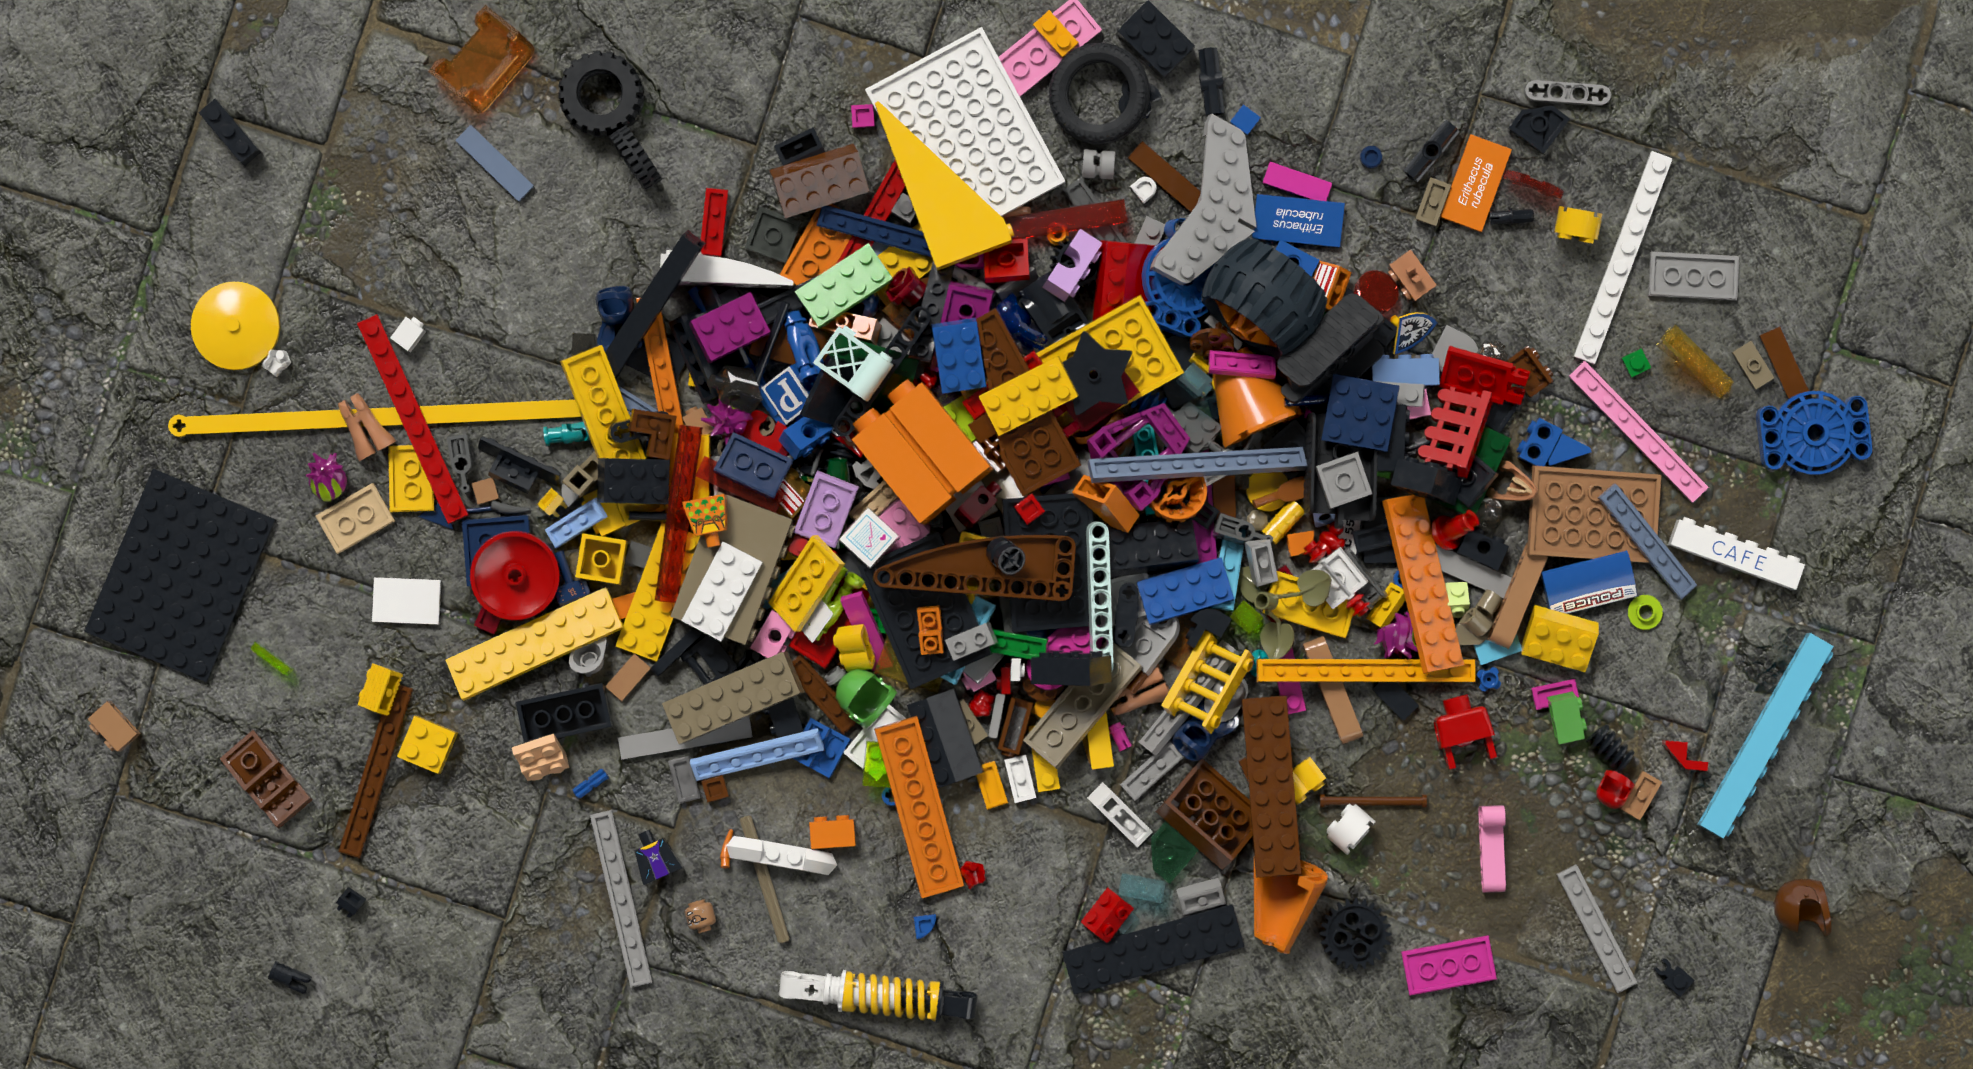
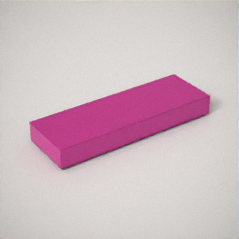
(1296, 182)
(1242, 364)

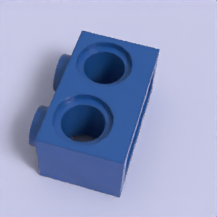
(1544, 446)

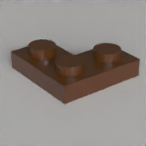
(660, 428)

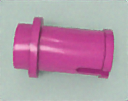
(1119, 736)

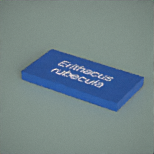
(1298, 220)

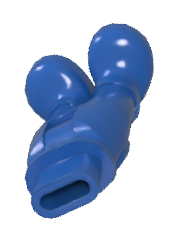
(803, 344)

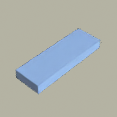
(576, 523)

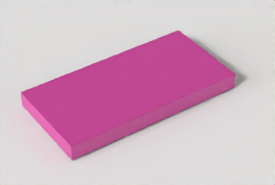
(1448, 965)

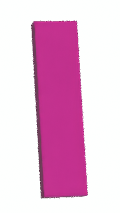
(860, 613)

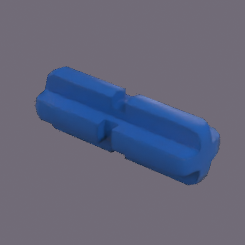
(587, 785)

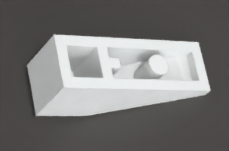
(1119, 814)

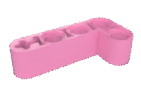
(1492, 848)

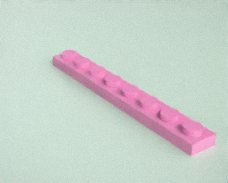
(1638, 431)

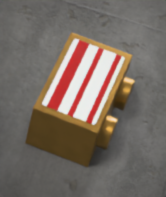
(796, 493)

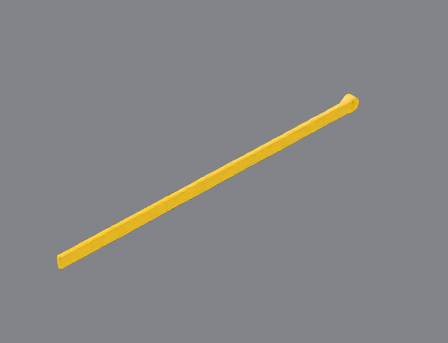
(384, 416)

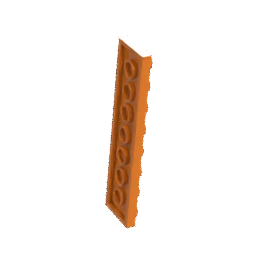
(1423, 583)
(919, 807)

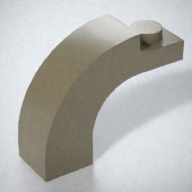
(583, 477)

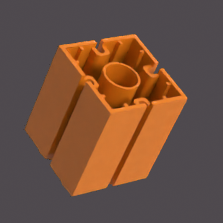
(920, 451)

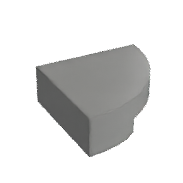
(568, 495)

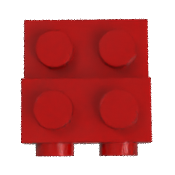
(1008, 262)

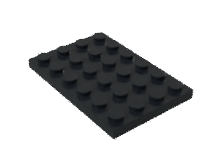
(1062, 517)
(900, 619)

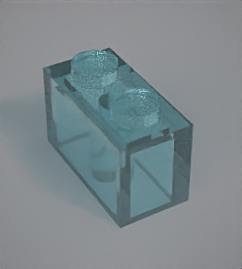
(1195, 381)
(1141, 887)

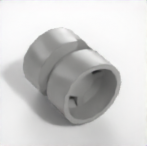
(1106, 164)

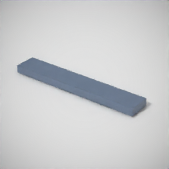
(1647, 541)

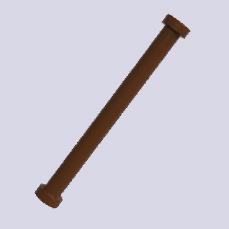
(1374, 801)

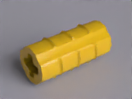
(1283, 521)

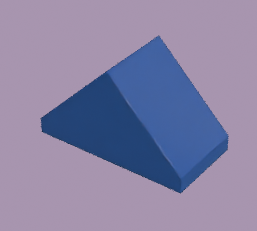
(1566, 449)

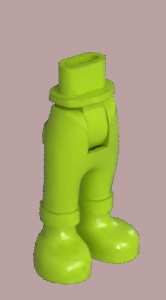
(851, 582)

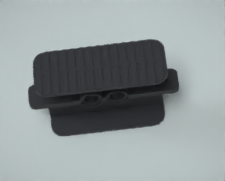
(1338, 346)
(1321, 452)

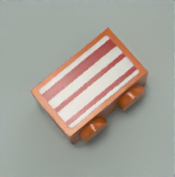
(1333, 281)

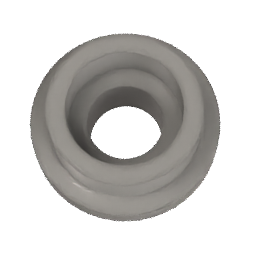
(834, 676)

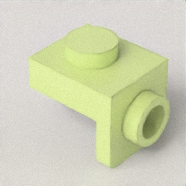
(1458, 598)

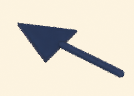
(438, 517)

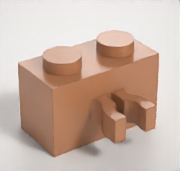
(1411, 276)

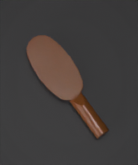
(1288, 491)

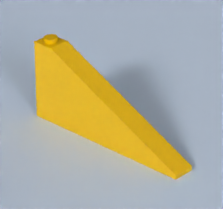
(949, 212)

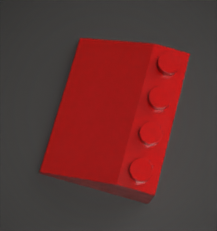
(1119, 275)

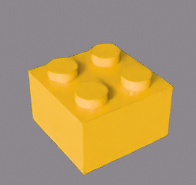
(601, 559)
(427, 744)

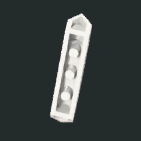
(781, 855)

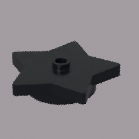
(1109, 366)

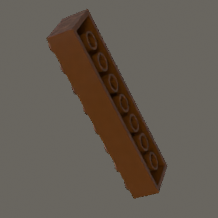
(1271, 786)

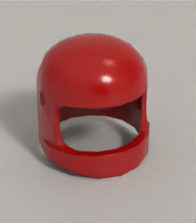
(1614, 789)

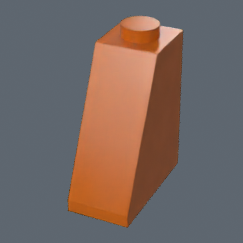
(1107, 503)

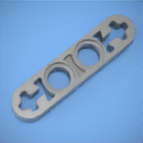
(1567, 89)

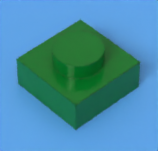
(1636, 363)

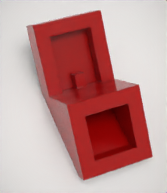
(1678, 751)

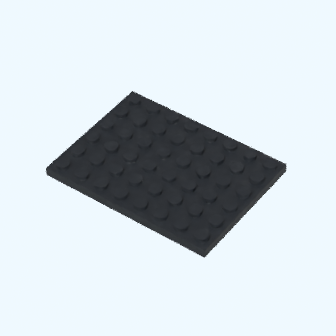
(180, 575)

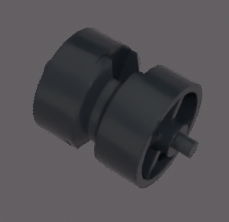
(1005, 555)

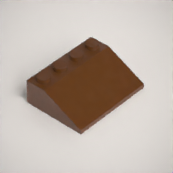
(1209, 814)

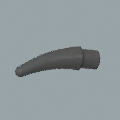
(508, 509)

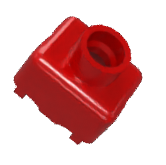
(1462, 726)

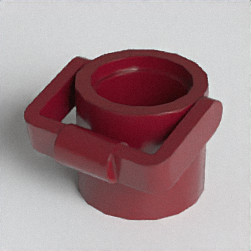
(905, 287)

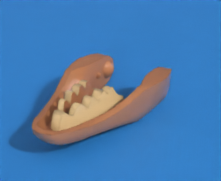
(1520, 488)

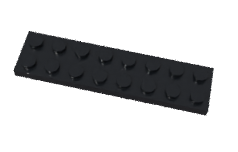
(1153, 949)

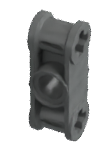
(1371, 586)

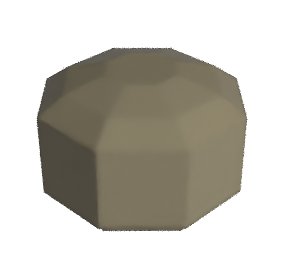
(1257, 519)

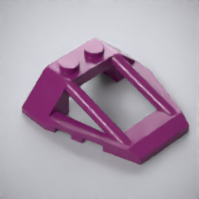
(1168, 429)

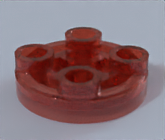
(1377, 290)

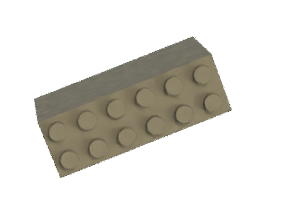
(756, 534)

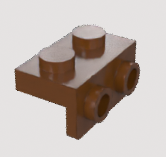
(1539, 375)

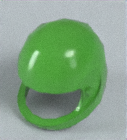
(863, 696)

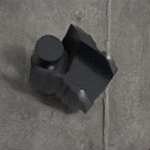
(750, 657)

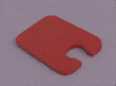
(753, 433)

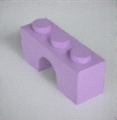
(1064, 280)

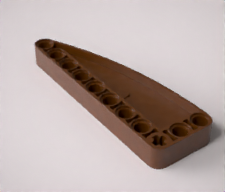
(969, 560)

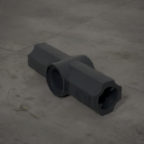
(1211, 81)
(1440, 140)

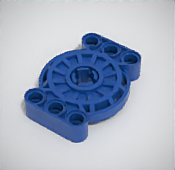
(1168, 297)
(1792, 435)

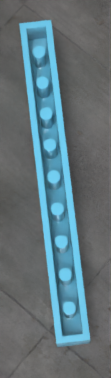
(1765, 736)

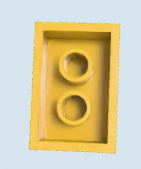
(1560, 638)

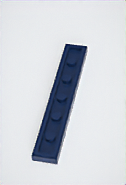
(873, 230)

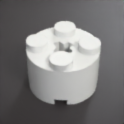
(1350, 828)

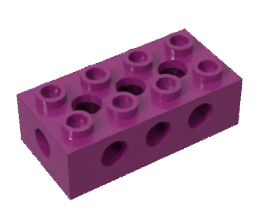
(961, 294)

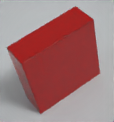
(1029, 509)

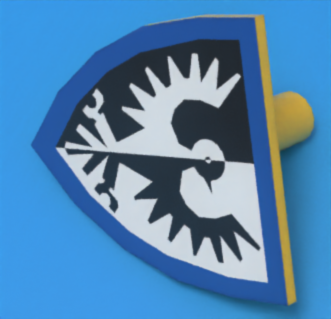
(1411, 329)

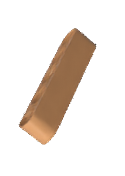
(1516, 599)
(1335, 696)

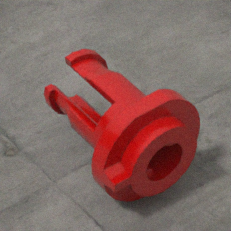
(1448, 531)

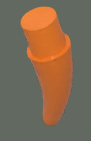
(724, 856)

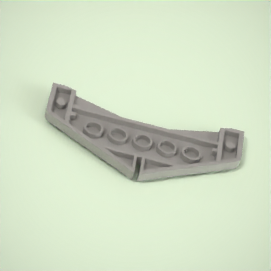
(1222, 204)

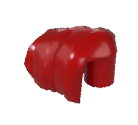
(928, 377)
(982, 704)
(973, 873)

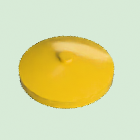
(235, 325)

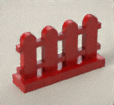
(1457, 440)

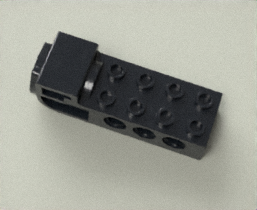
(1049, 313)

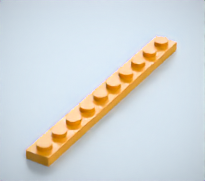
(1358, 671)

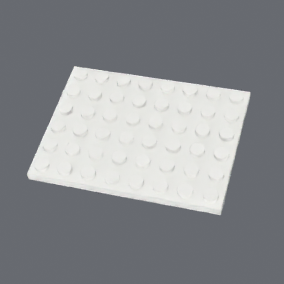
(973, 121)

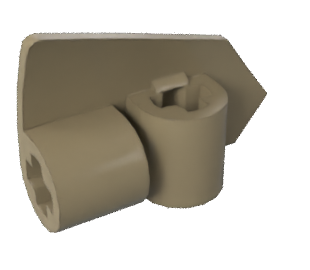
(1477, 621)

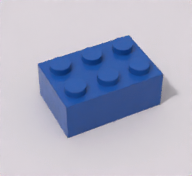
(958, 355)

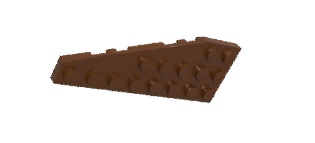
(1039, 448)

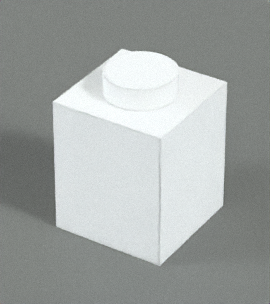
(408, 333)

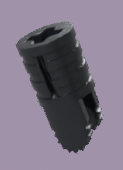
(285, 974)

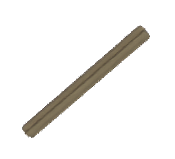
(766, 886)

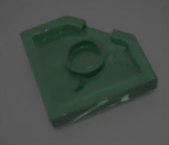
(1170, 852)

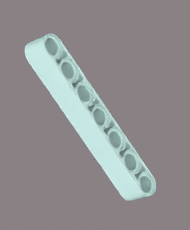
(1097, 587)

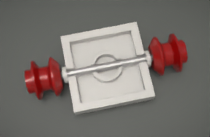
(1344, 575)

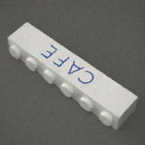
(1736, 554)

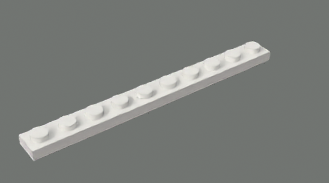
(1622, 257)

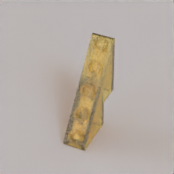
(1694, 361)

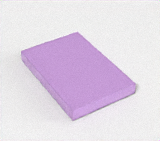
(826, 508)

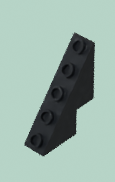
(934, 301)

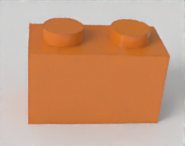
(832, 832)

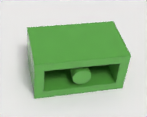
(1566, 717)

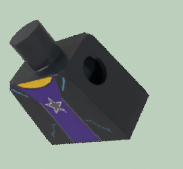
(655, 858)

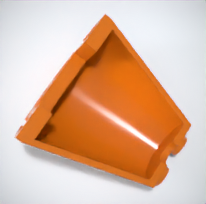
(1249, 405)
(1285, 904)

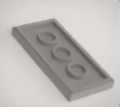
(1693, 276)

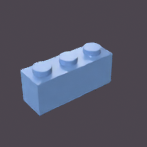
(1407, 370)

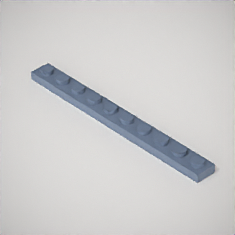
(1197, 464)

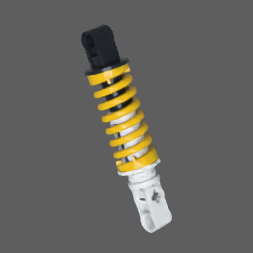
(853, 992)

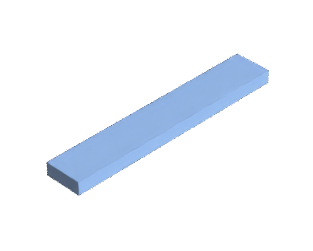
(757, 754)

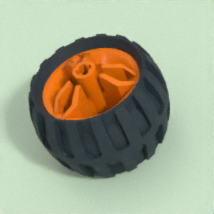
(1264, 297)

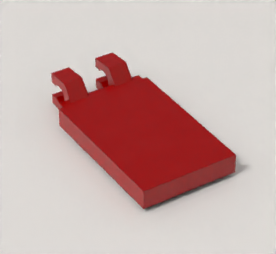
(1478, 372)

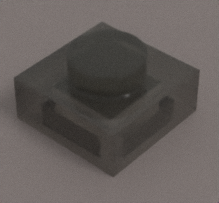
(582, 342)

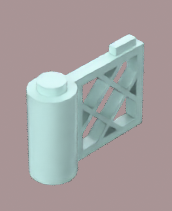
(868, 375)

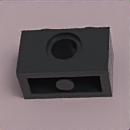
(1492, 558)

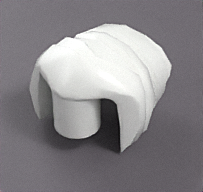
(276, 361)

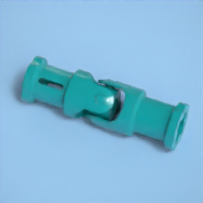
(566, 433)

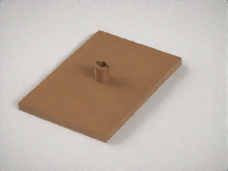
(1573, 522)

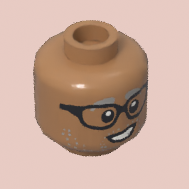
(700, 915)

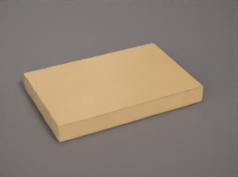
(355, 518)

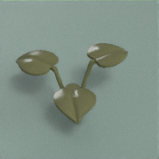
(1279, 637)

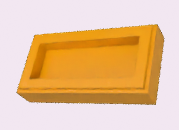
(991, 786)

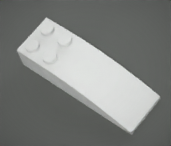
(729, 273)

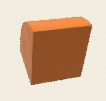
(1298, 541)

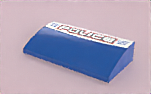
(1589, 583)

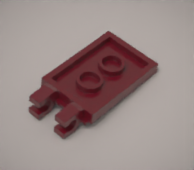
(1095, 413)

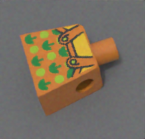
(708, 517)

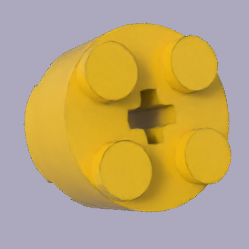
(1578, 223)

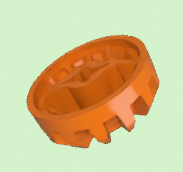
(1198, 493)

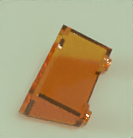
(485, 61)

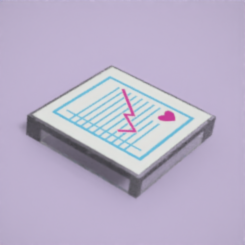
(869, 538)

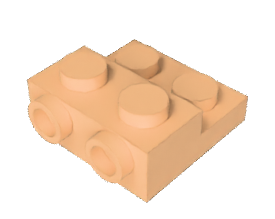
(541, 757)

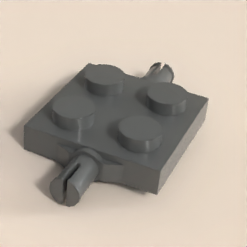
(1199, 428)

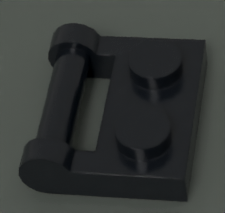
(714, 656)

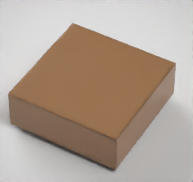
(485, 491)

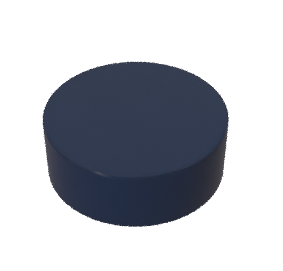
(1370, 157)

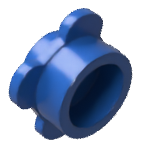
(1483, 675)

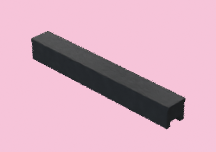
(653, 301)

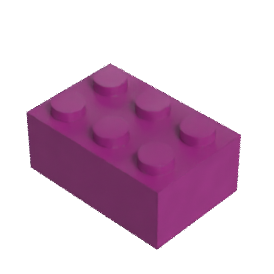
(729, 327)

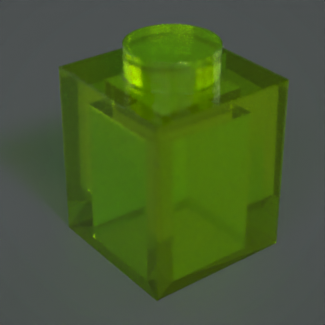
(1247, 618)

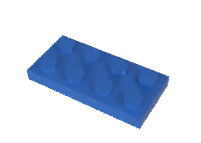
(1185, 591)

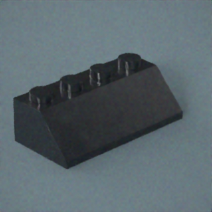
(947, 738)

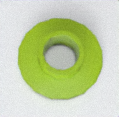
(1637, 620)

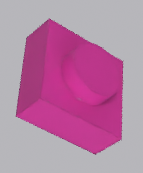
(862, 116)

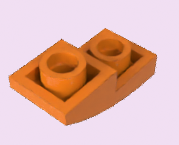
(930, 630)

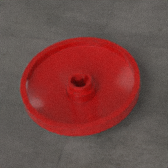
(514, 575)

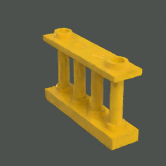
(1197, 664)

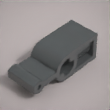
(455, 458)
(1228, 529)

